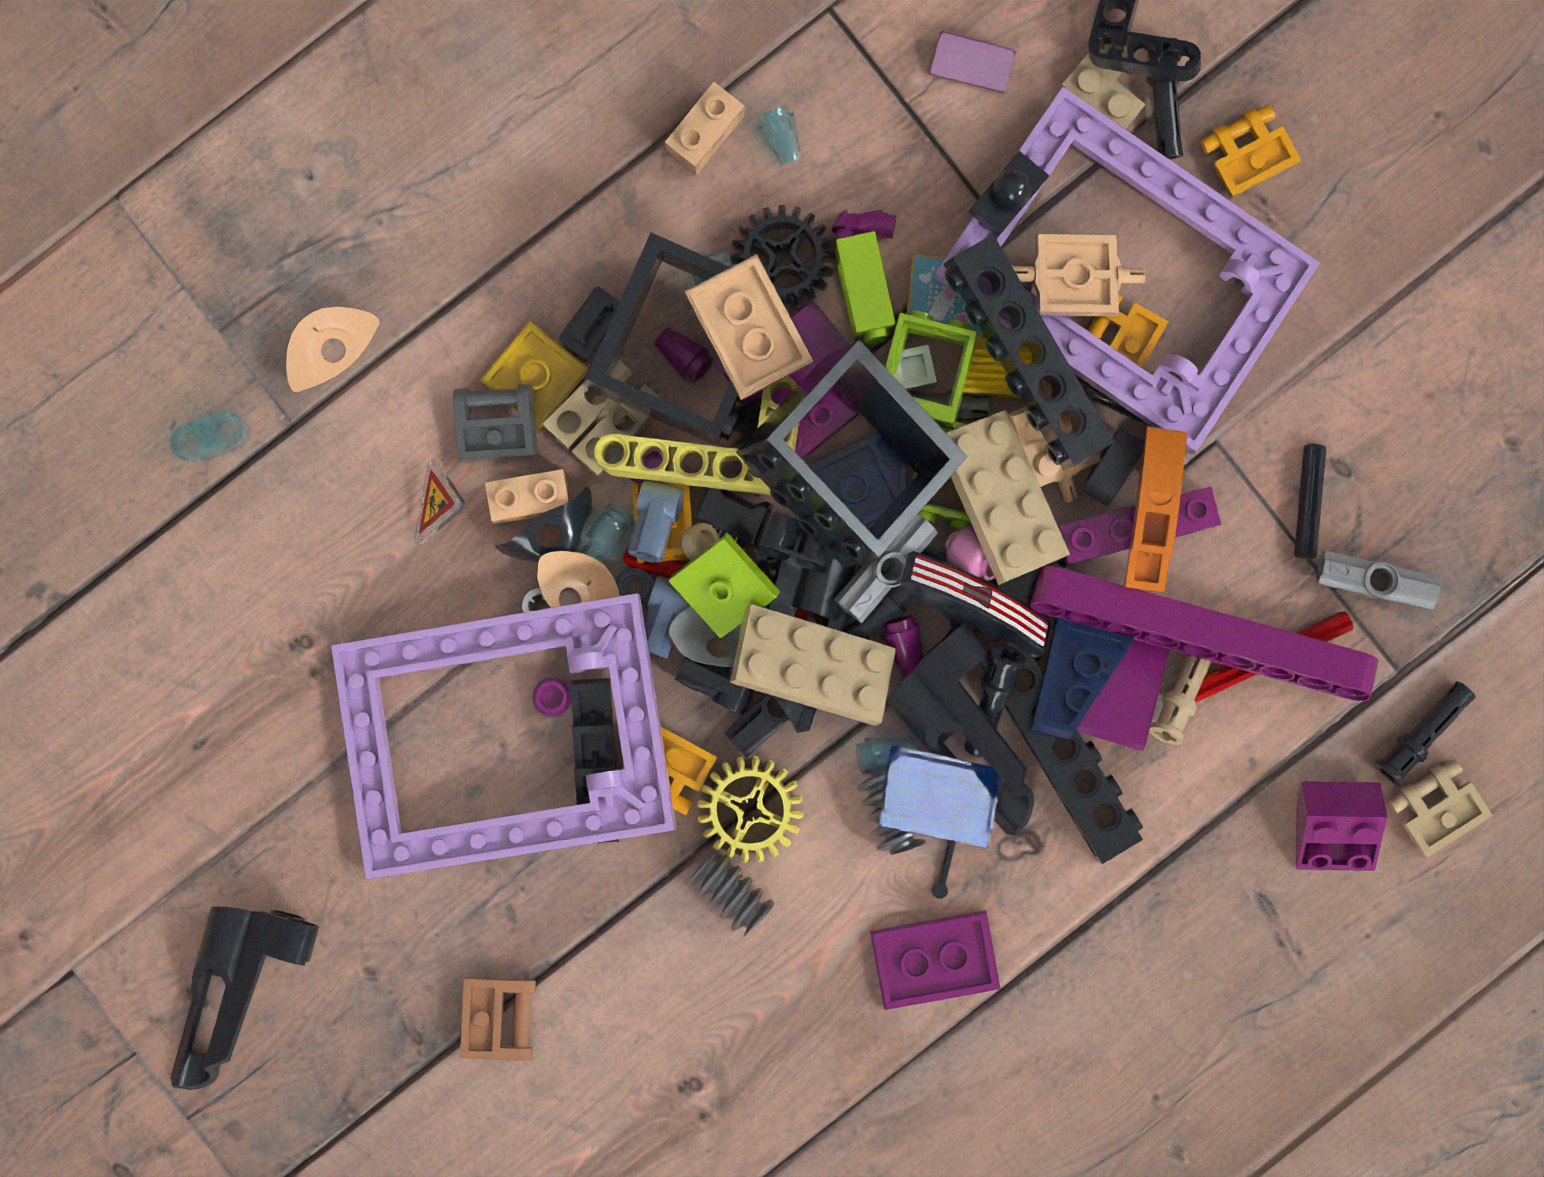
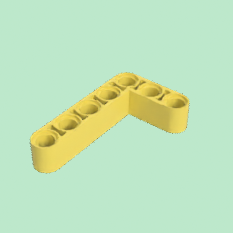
(677, 453)

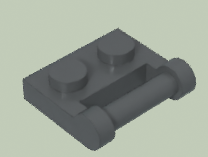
(495, 435)

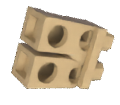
(585, 410)

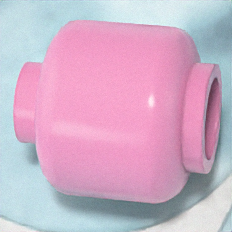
(966, 553)

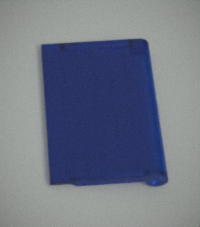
(939, 797)

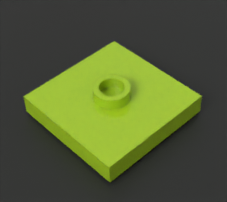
(723, 584)

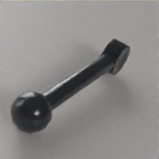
(940, 889)

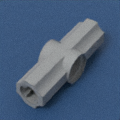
(869, 584)
(1401, 584)

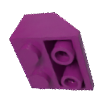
(1339, 825)

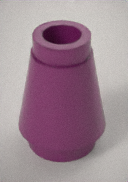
(685, 355)
(906, 638)

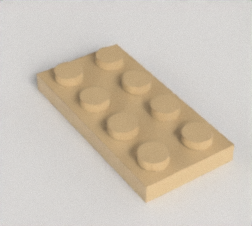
(1005, 499)
(813, 665)

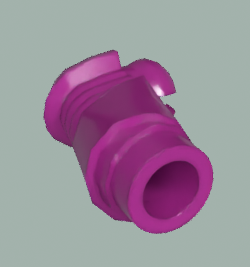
(856, 224)

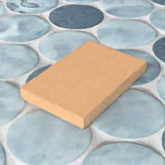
(749, 327)

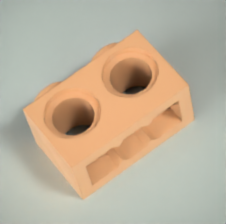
(705, 128)
(526, 496)

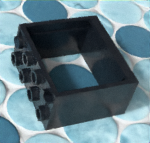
(599, 376)
(892, 415)

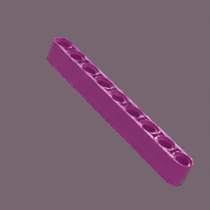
(1205, 633)

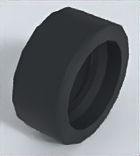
(1114, 467)

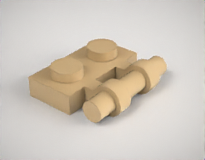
(1445, 819)

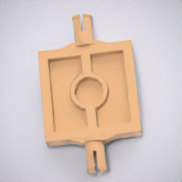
(1077, 275)
(1034, 447)

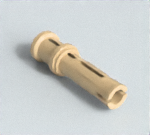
(1180, 704)

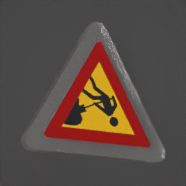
(438, 504)

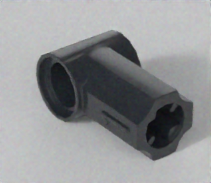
(715, 683)
(754, 727)

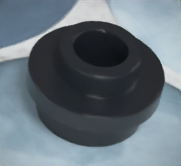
(636, 574)

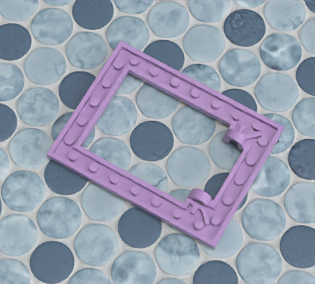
(1261, 258)
(596, 637)

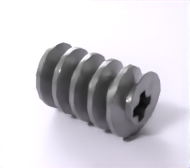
(895, 840)
(731, 893)

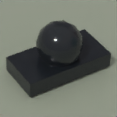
(1008, 193)

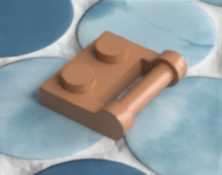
(484, 1019)

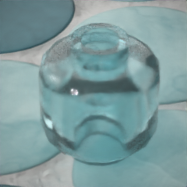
(607, 532)

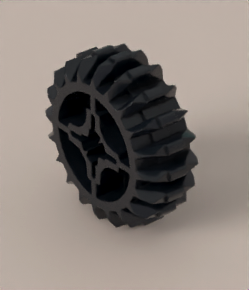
(769, 247)

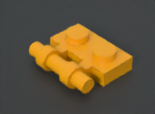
(1258, 160)
(1136, 333)
(687, 765)

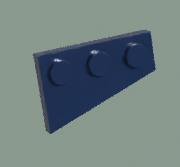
(1075, 674)

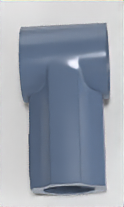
(656, 510)
(663, 607)

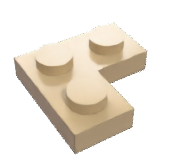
(1103, 91)

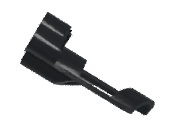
(805, 582)
(938, 705)
(235, 950)

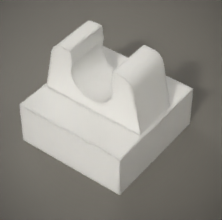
(916, 369)

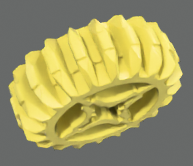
(736, 840)

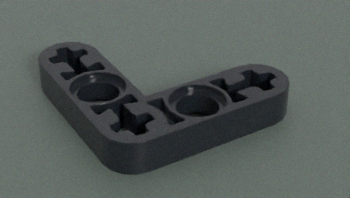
(1119, 35)

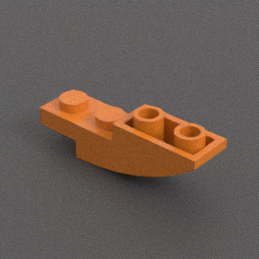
(1156, 509)

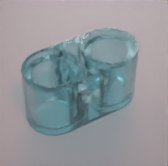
(210, 439)

